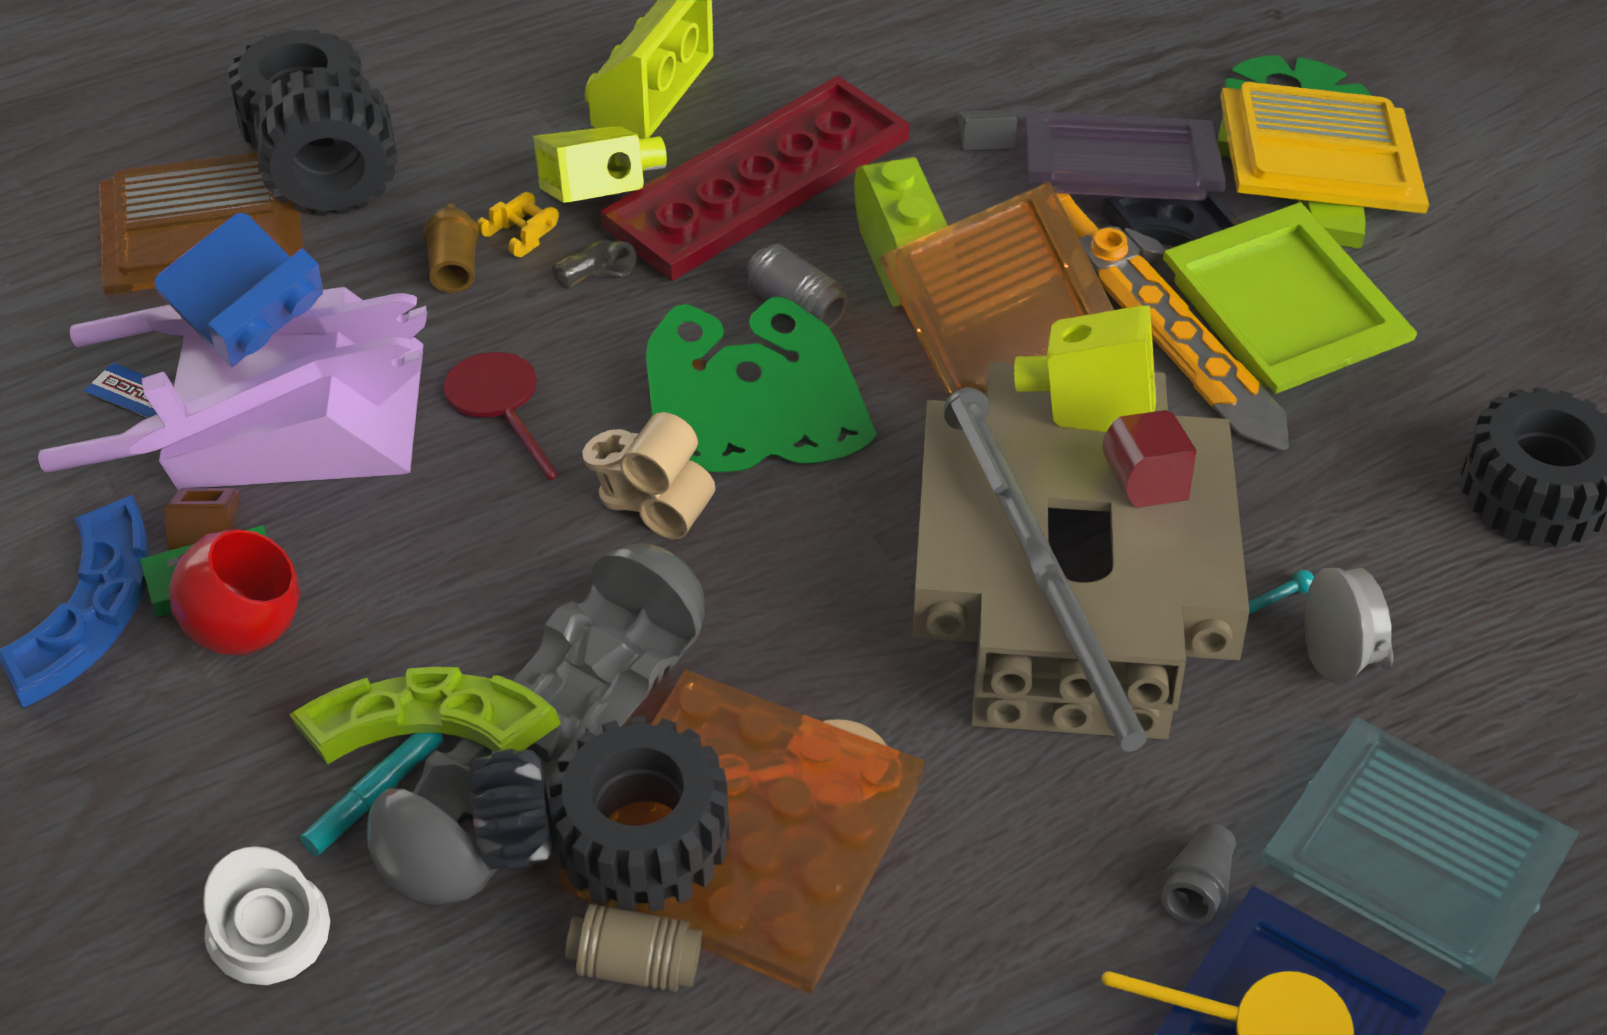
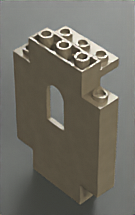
(1171, 585)

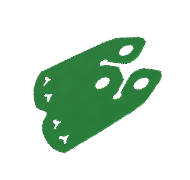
(764, 415)

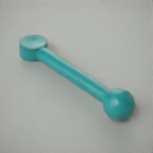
(1299, 583)

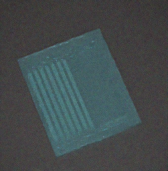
(1421, 849)

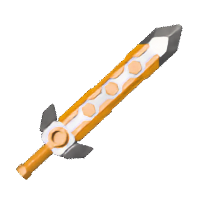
(1125, 273)

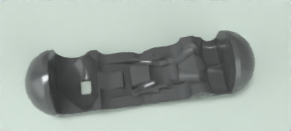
(591, 668)

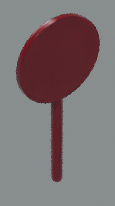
(497, 386)

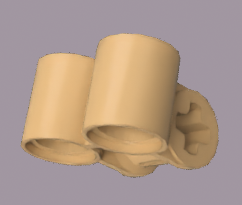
(652, 474)

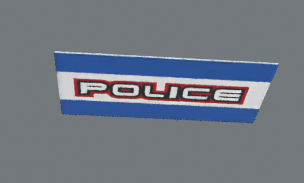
(123, 389)

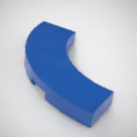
(96, 612)

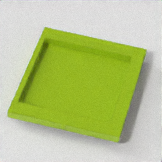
(1286, 298)

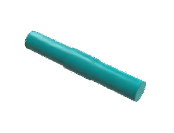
(367, 789)

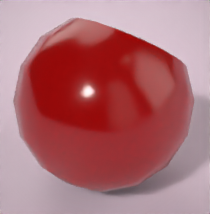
(234, 592)

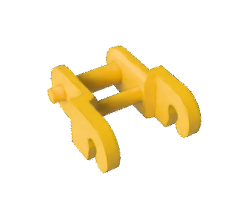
(512, 213)

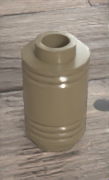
(634, 948)

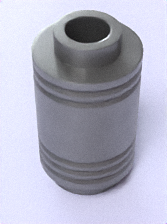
(786, 275)

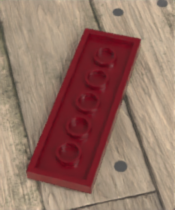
(754, 177)

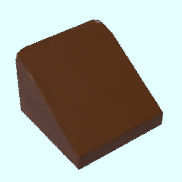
(198, 513)

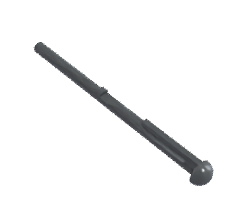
(967, 411)

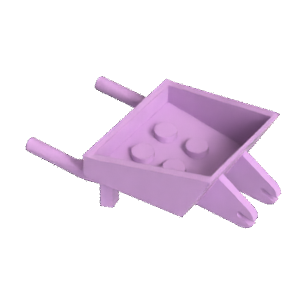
(312, 404)

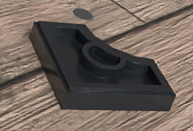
(1170, 220)

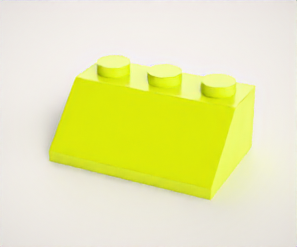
(652, 67)

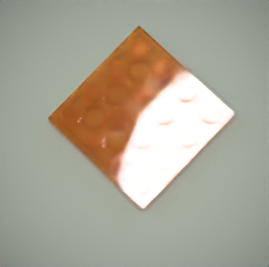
(804, 826)

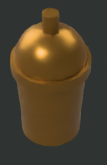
(451, 249)

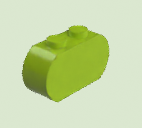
(894, 210)

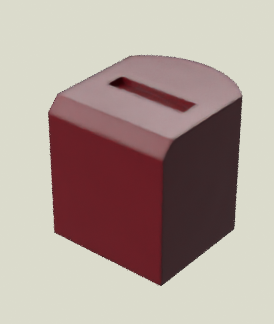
(1150, 457)

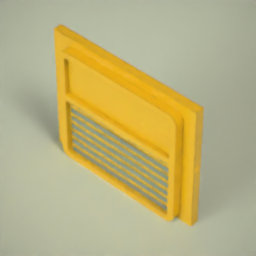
(1322, 147)

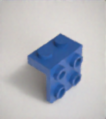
(239, 287)

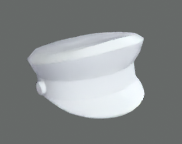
(263, 917)

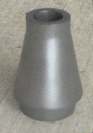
(1198, 879)

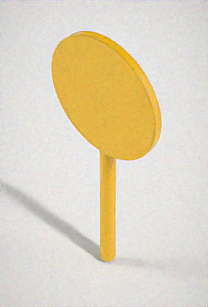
(1273, 1006)

